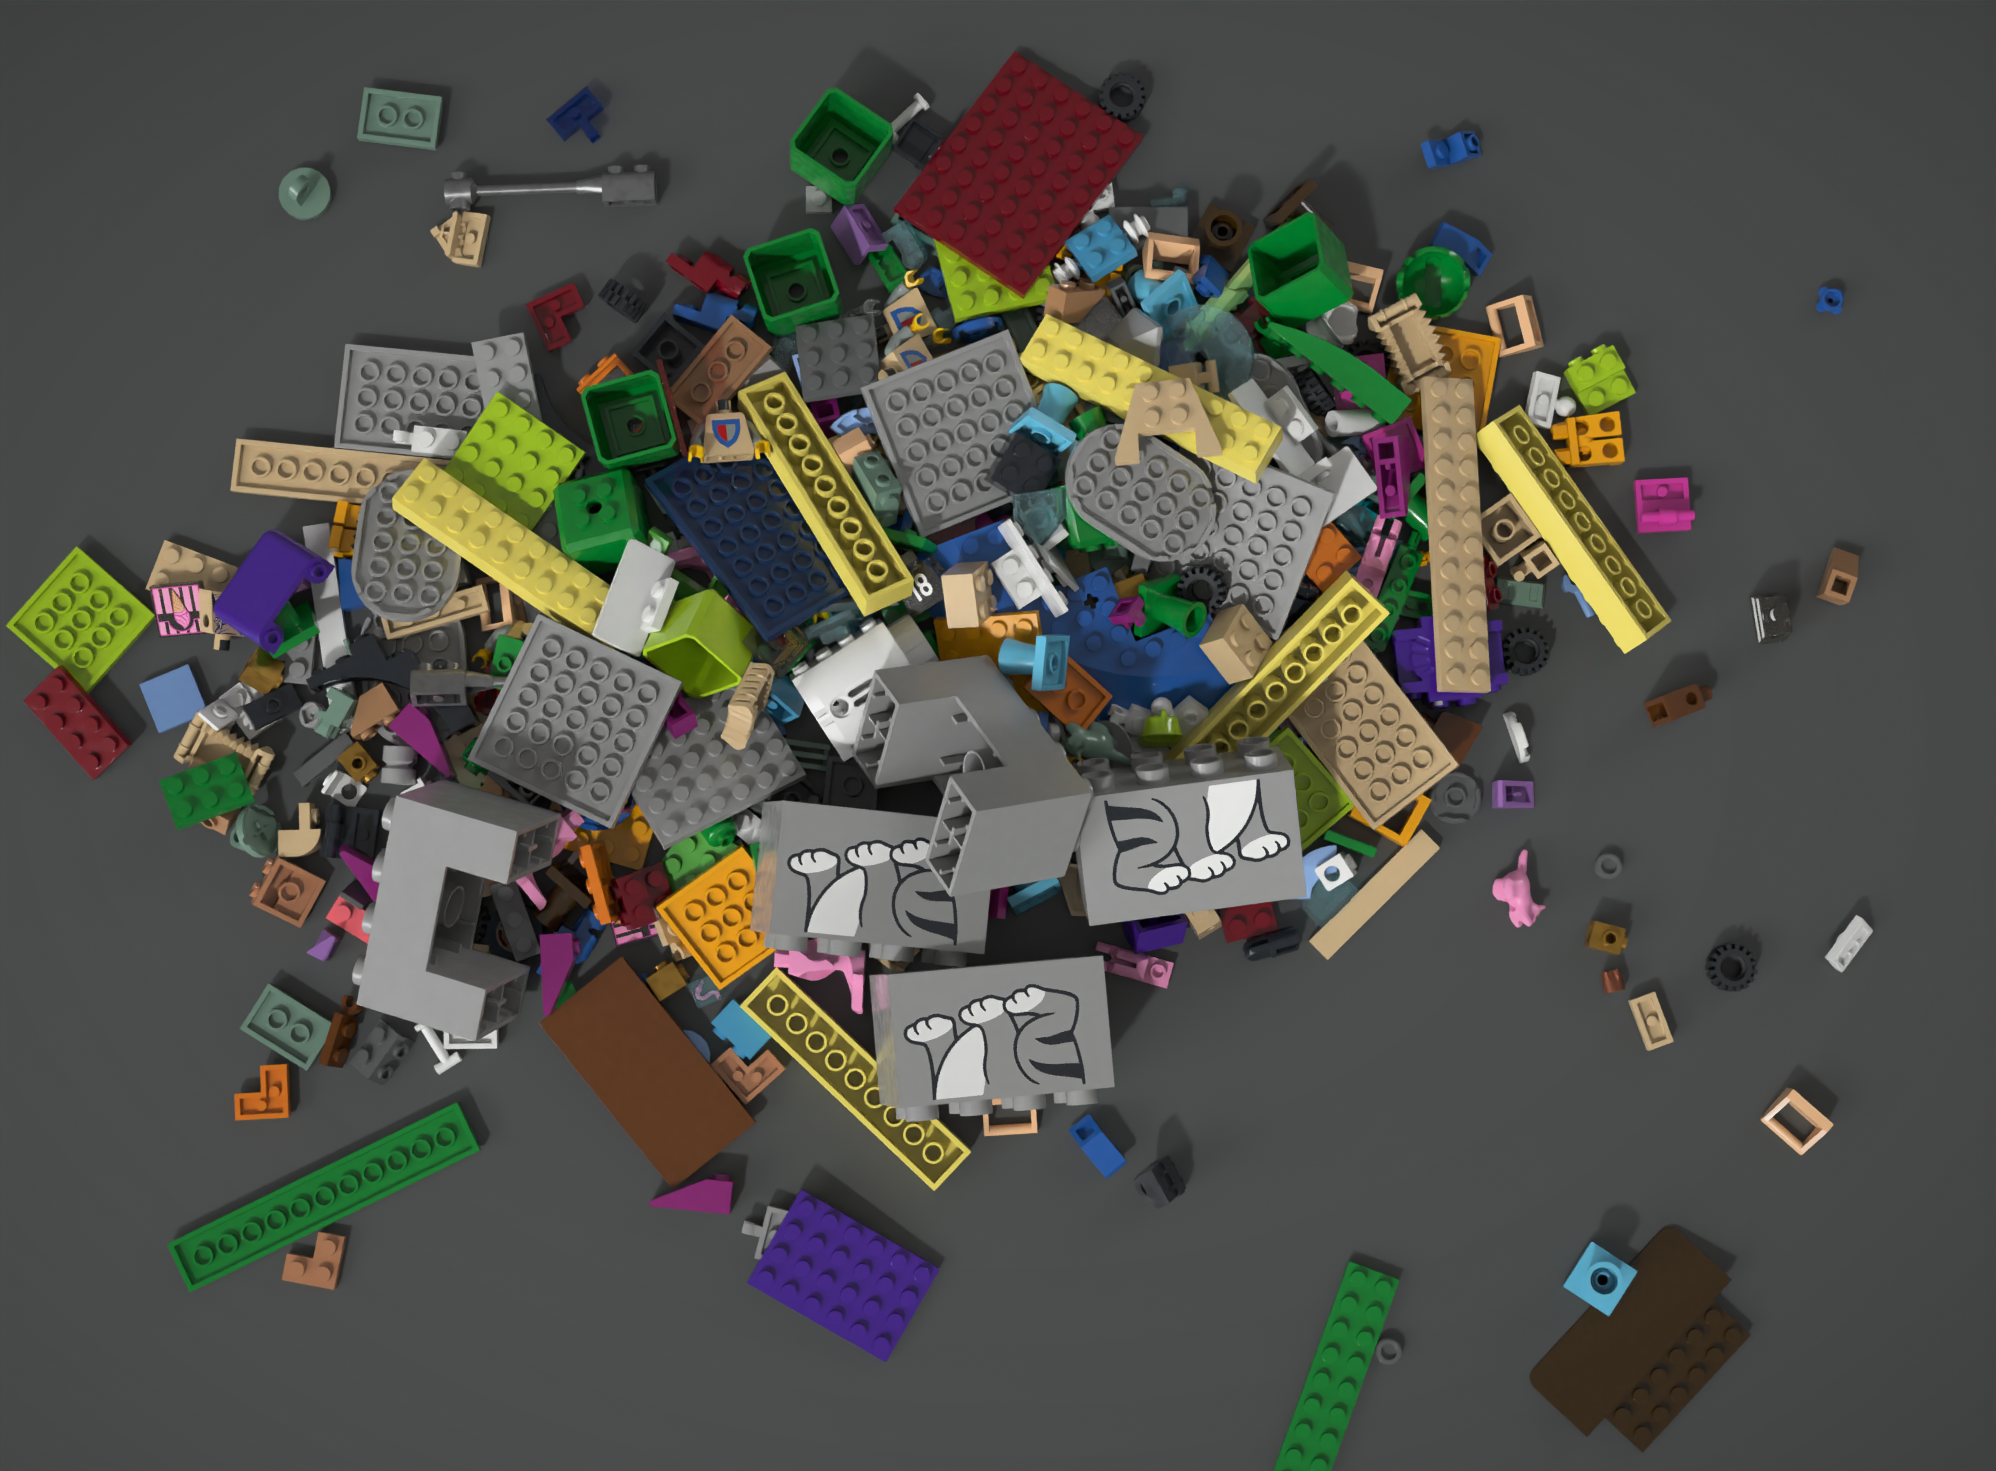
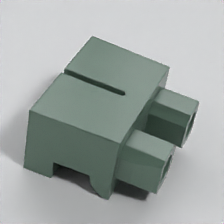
(339, 713)

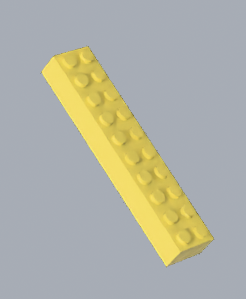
(1108, 378)
(826, 495)
(1572, 529)
(502, 548)
(1291, 668)
(850, 1076)

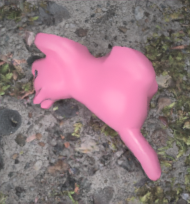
(1516, 891)

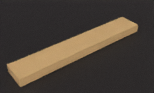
(1375, 894)

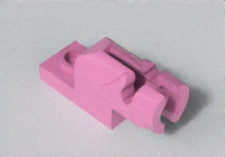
(1377, 556)
(1136, 966)

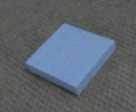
(173, 698)

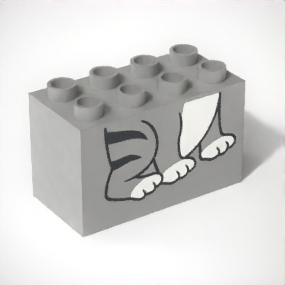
(1189, 833)
(858, 881)
(992, 1036)

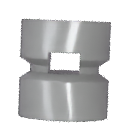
(399, 765)

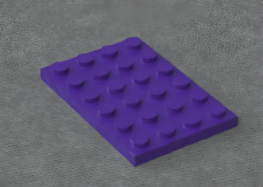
(843, 1275)

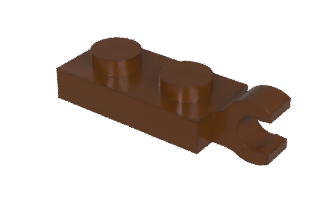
(340, 1034)

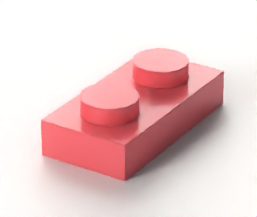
(348, 918)

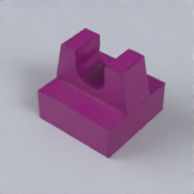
(1128, 611)

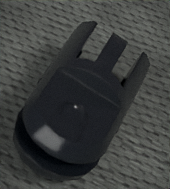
(1272, 944)

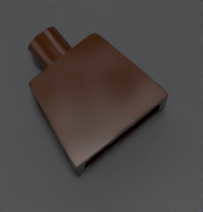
(1677, 704)
(1454, 732)

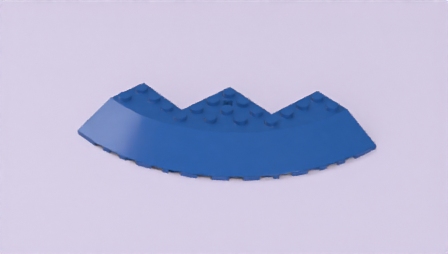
(1128, 669)

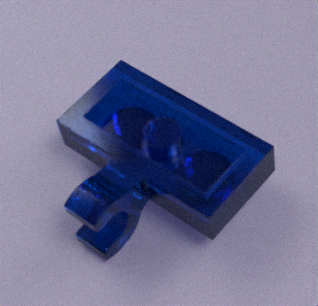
(576, 116)

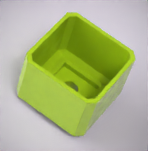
(701, 644)

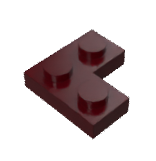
(548, 315)

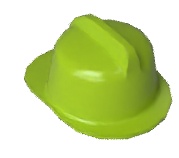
(1160, 731)

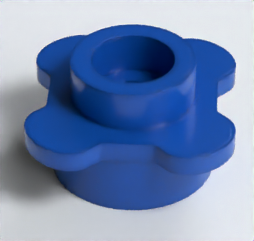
(1837, 299)

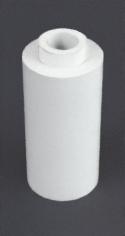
(1350, 422)

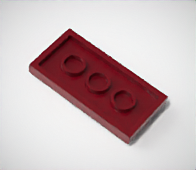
(77, 722)

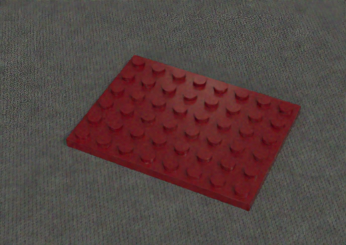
(1018, 174)

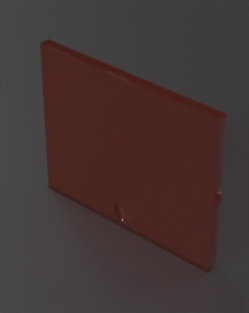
(673, 409)

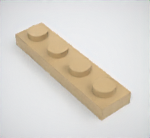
(461, 606)

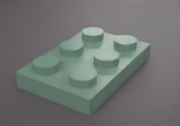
(400, 118)
(287, 1026)

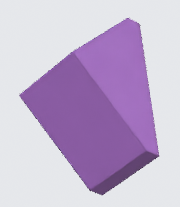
(1512, 794)

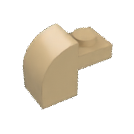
(306, 839)

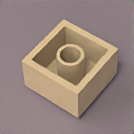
(1506, 530)
(968, 594)
(1235, 644)

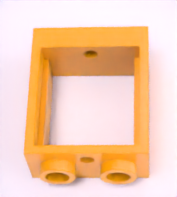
(1408, 826)

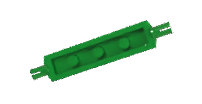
(1395, 589)

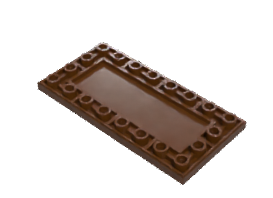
(647, 1072)

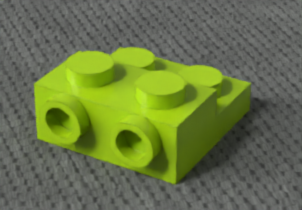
(1599, 380)

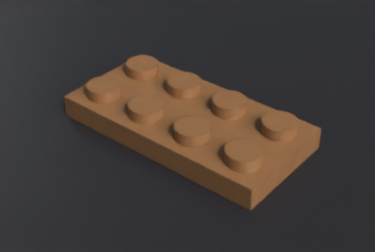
(719, 369)

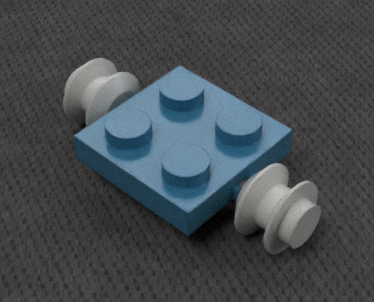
(1101, 248)

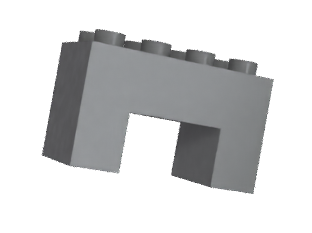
(1006, 785)
(429, 905)

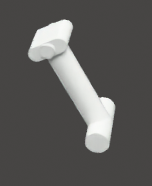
(908, 114)
(447, 1060)

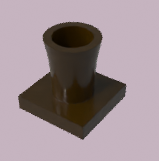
(1296, 205)
(1224, 249)
(564, 896)

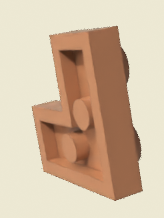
(745, 1079)
(322, 1268)

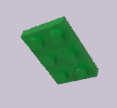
(206, 791)

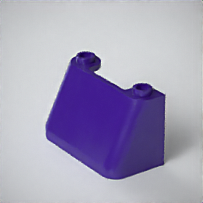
(265, 586)

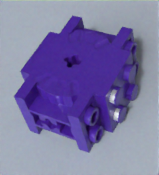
(1416, 665)

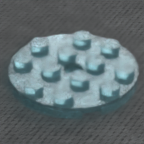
(1215, 333)

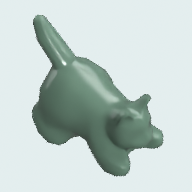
(1092, 743)

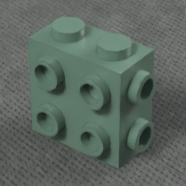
(878, 486)

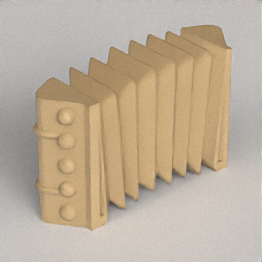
(1410, 343)
(747, 703)
(206, 744)

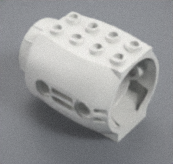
(848, 670)

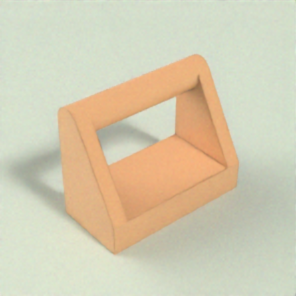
(1170, 249)
(1369, 275)
(1527, 320)
(512, 607)
(1821, 1123)
(1009, 1129)

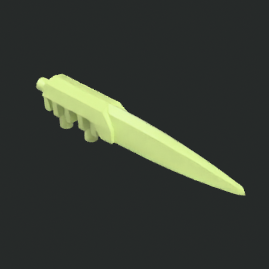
(1236, 288)

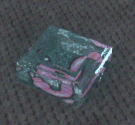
(704, 992)

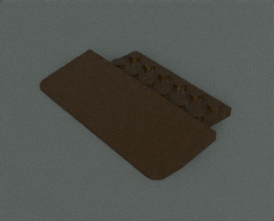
(1650, 1350)

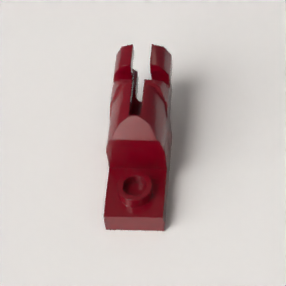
(710, 273)

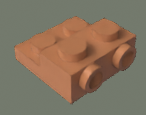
(286, 890)

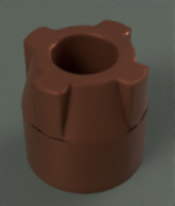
(1612, 981)

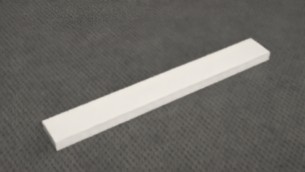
(328, 604)

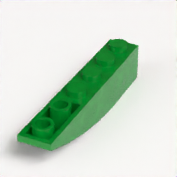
(1347, 373)

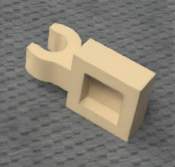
(668, 937)

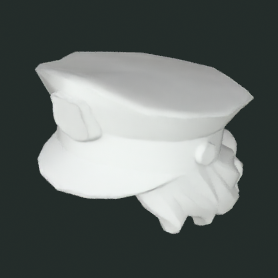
(1336, 325)

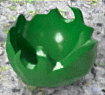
(1436, 278)

